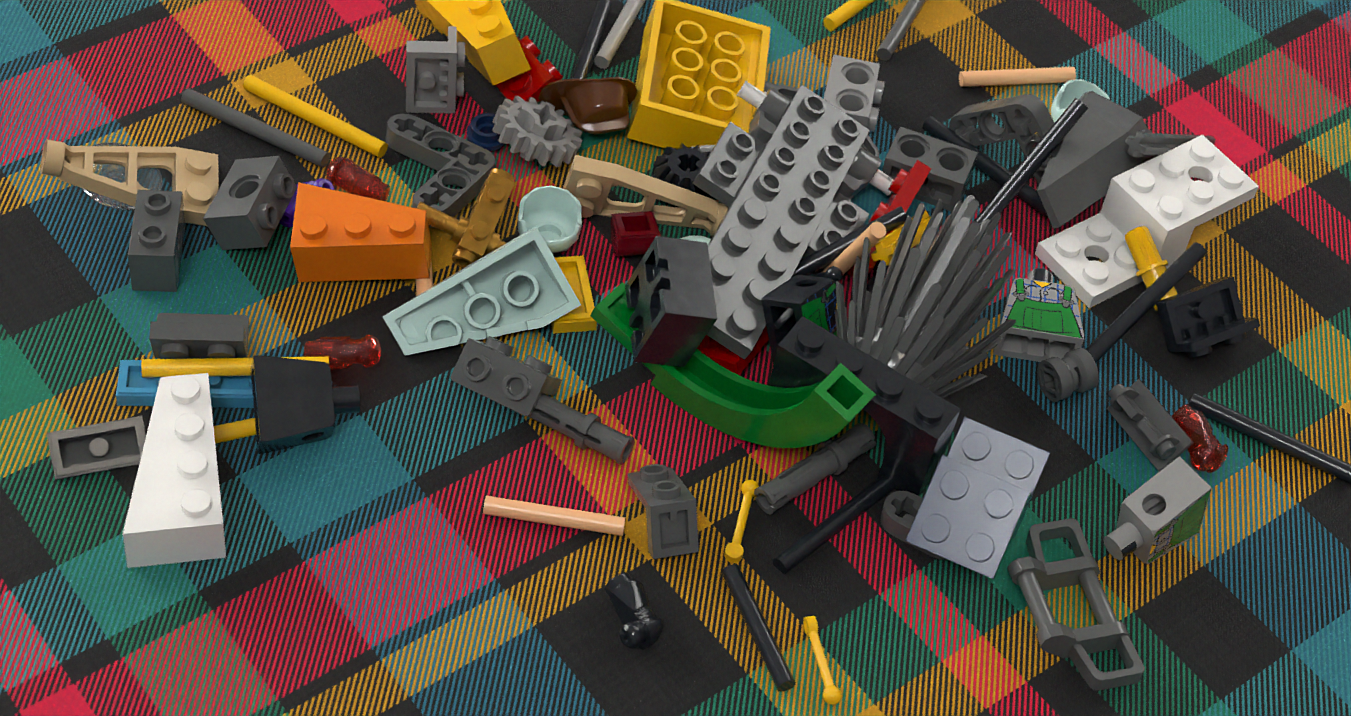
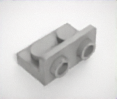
(432, 74)

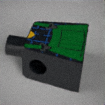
(796, 298)

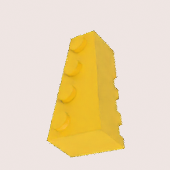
(486, 33)

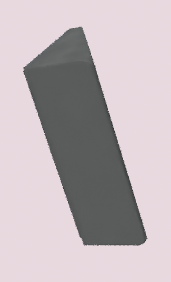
(96, 447)

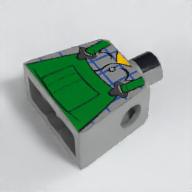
(1045, 318)
(1160, 514)

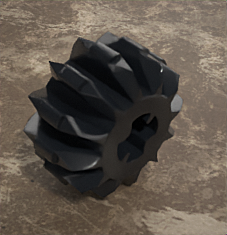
(680, 167)

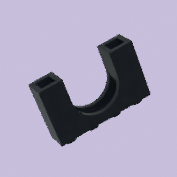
(910, 416)

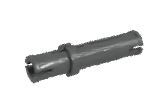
(584, 429)
(828, 459)

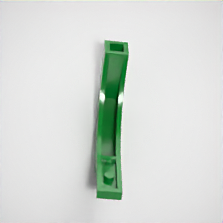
(742, 406)

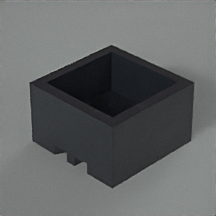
(671, 301)

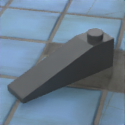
(1089, 158)

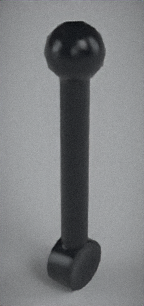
(833, 272)

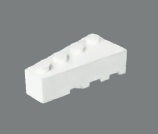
(177, 488)

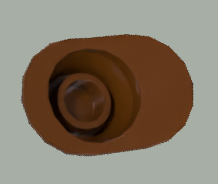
(592, 104)

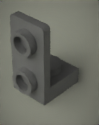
(669, 511)

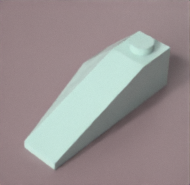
(495, 296)

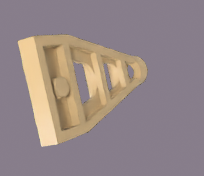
(191, 170)
(592, 181)

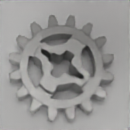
(537, 131)

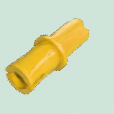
(1147, 257)

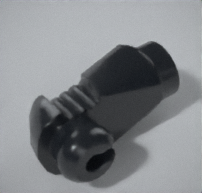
(632, 605)

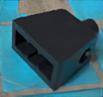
(296, 402)

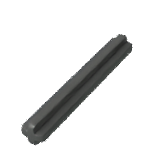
(1156, 144)

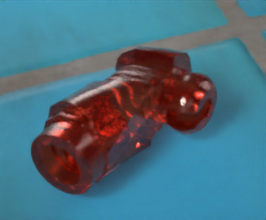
(356, 180)
(345, 351)
(1206, 451)

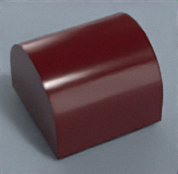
(633, 232)

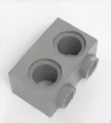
(854, 88)

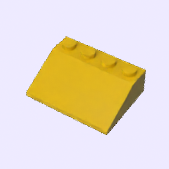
(692, 72)

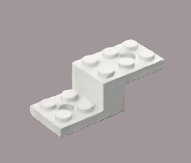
(1152, 196)

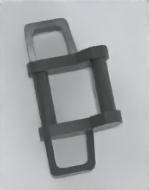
(1058, 639)

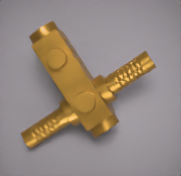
(476, 234)

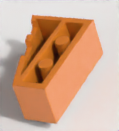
(357, 238)

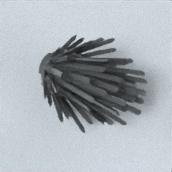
(929, 299)

